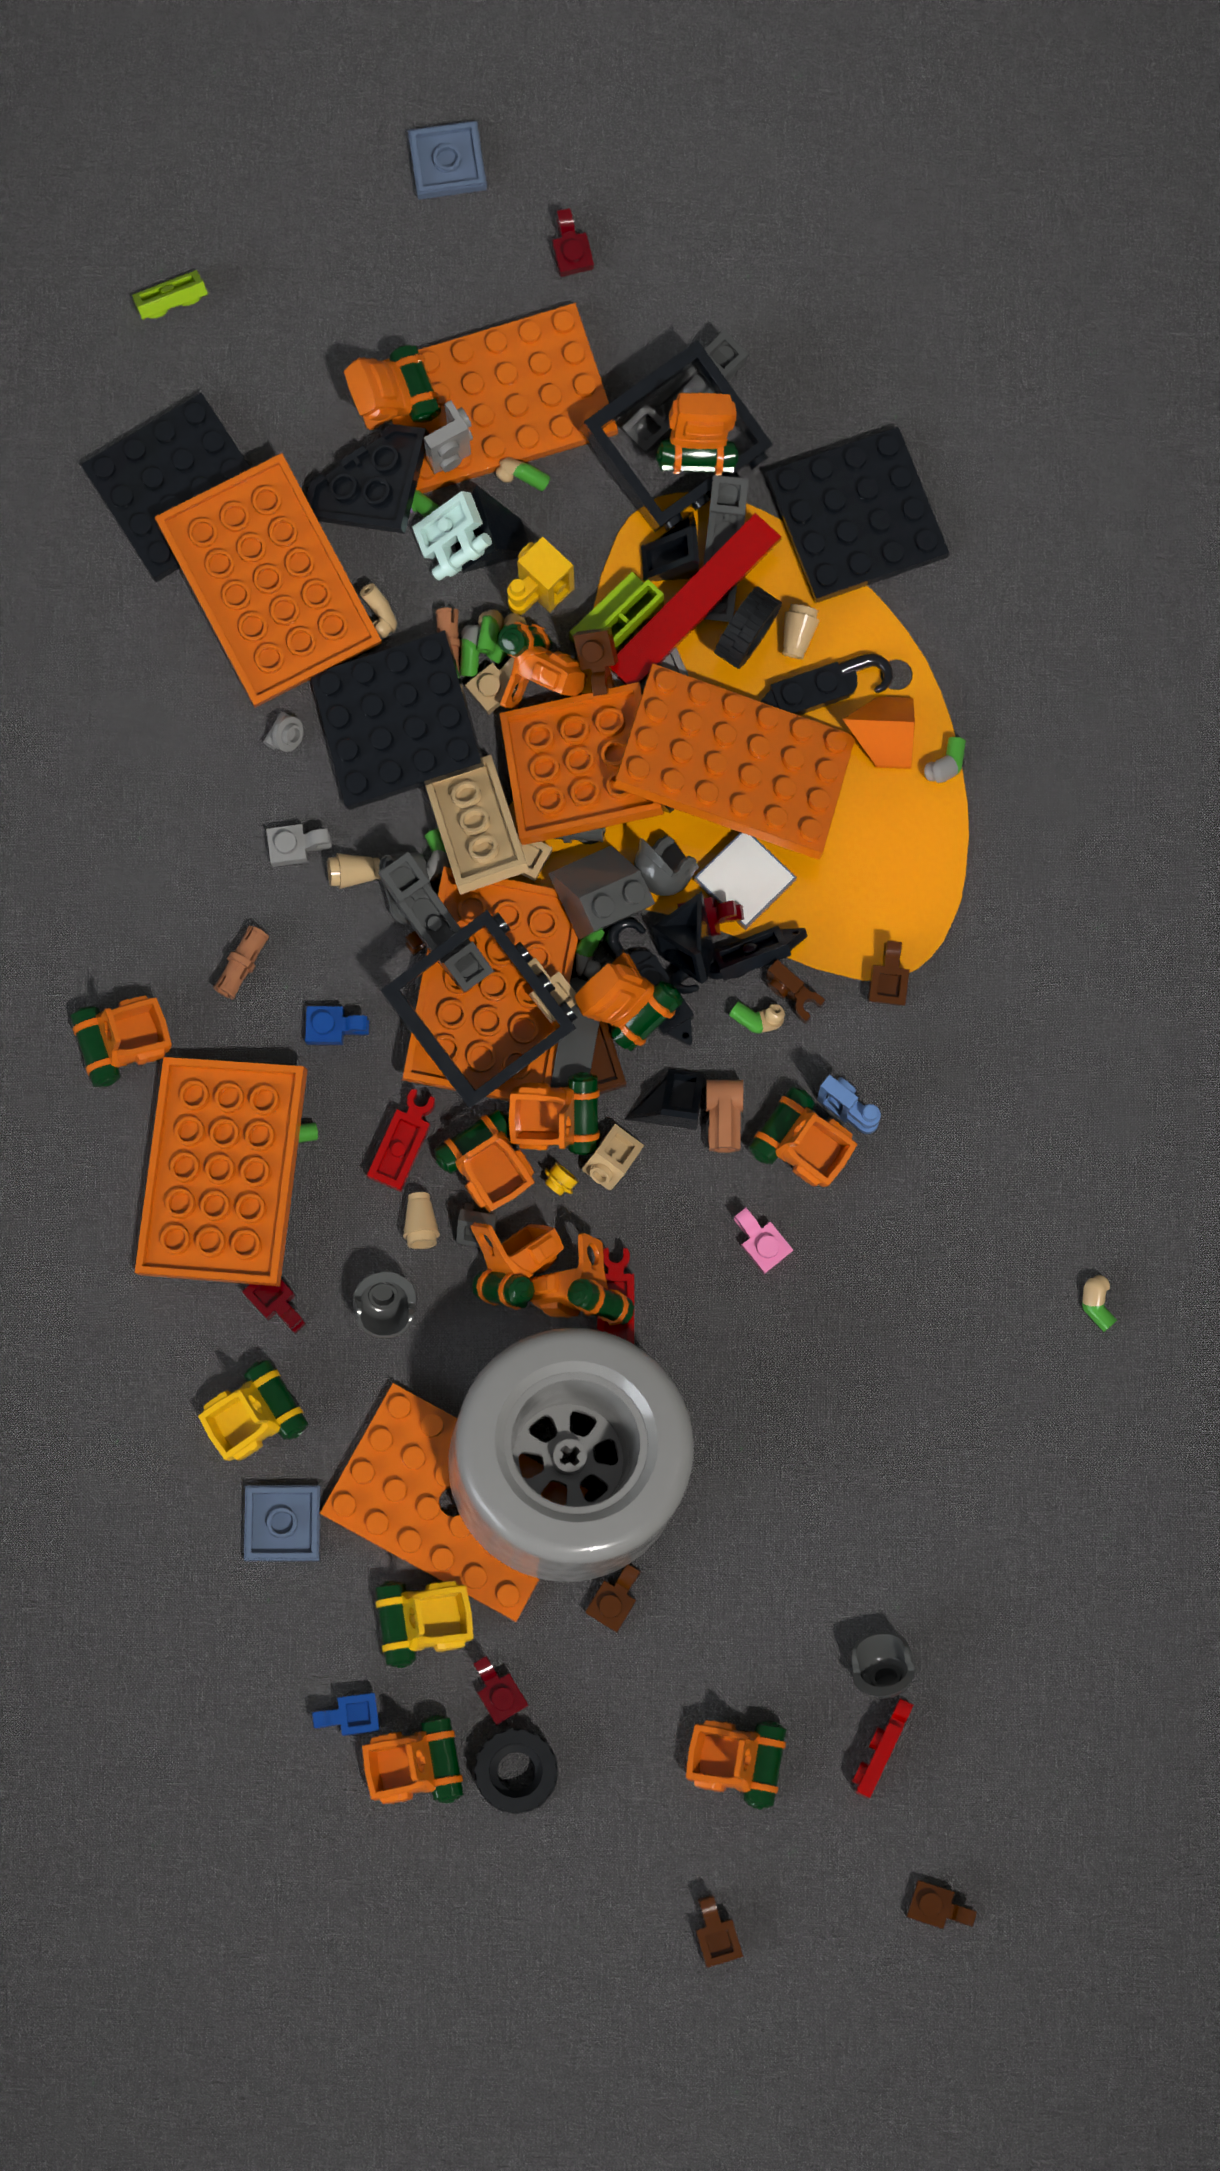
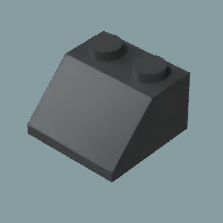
(600, 891)

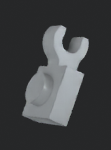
(290, 844)

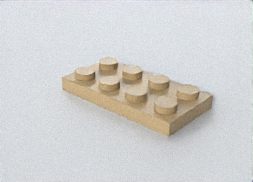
(477, 828)

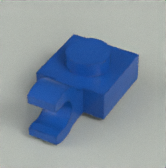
(328, 1025)
(355, 1714)

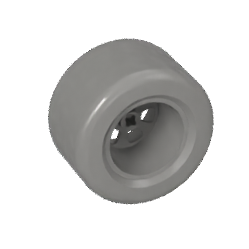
(631, 1405)

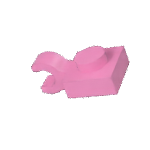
(764, 1244)

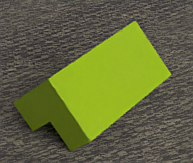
(624, 610)

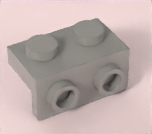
(450, 443)

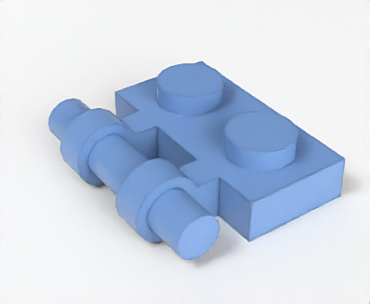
(840, 1099)

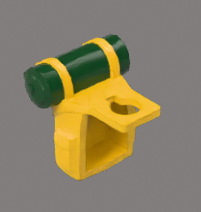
(252, 1413)
(422, 1619)

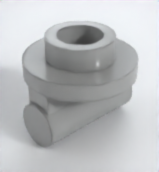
(285, 733)

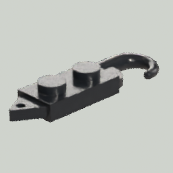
(825, 684)
(746, 955)
(652, 970)

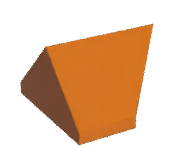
(885, 731)

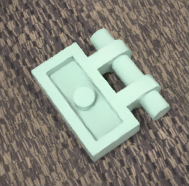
(445, 527)

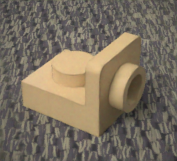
(612, 1157)

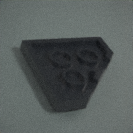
(373, 482)

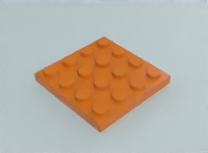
(567, 761)

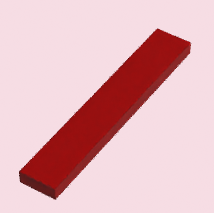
(695, 600)

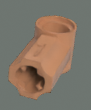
(724, 1106)

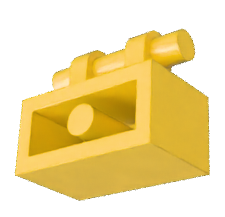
(543, 578)

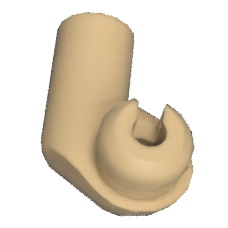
(380, 606)

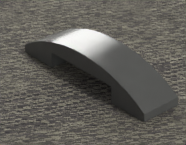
(651, 422)
(725, 519)
(433, 921)
(576, 1049)

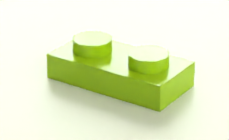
(179, 291)

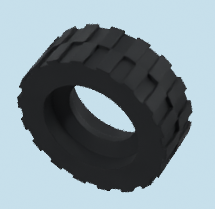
(748, 627)
(516, 1800)

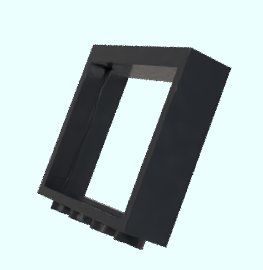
(699, 496)
(520, 958)

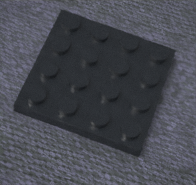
(160, 469)
(857, 514)
(397, 720)

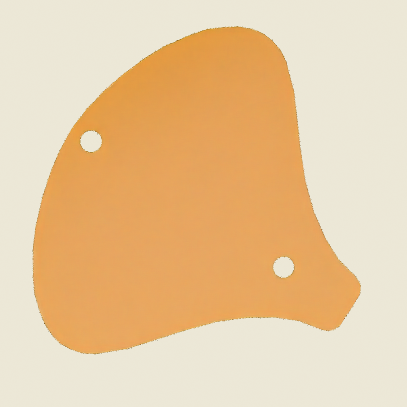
(894, 837)

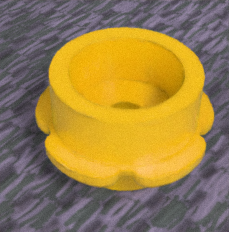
(560, 1179)

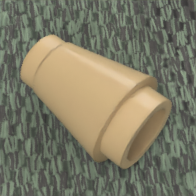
(798, 630)
(351, 870)
(420, 1222)

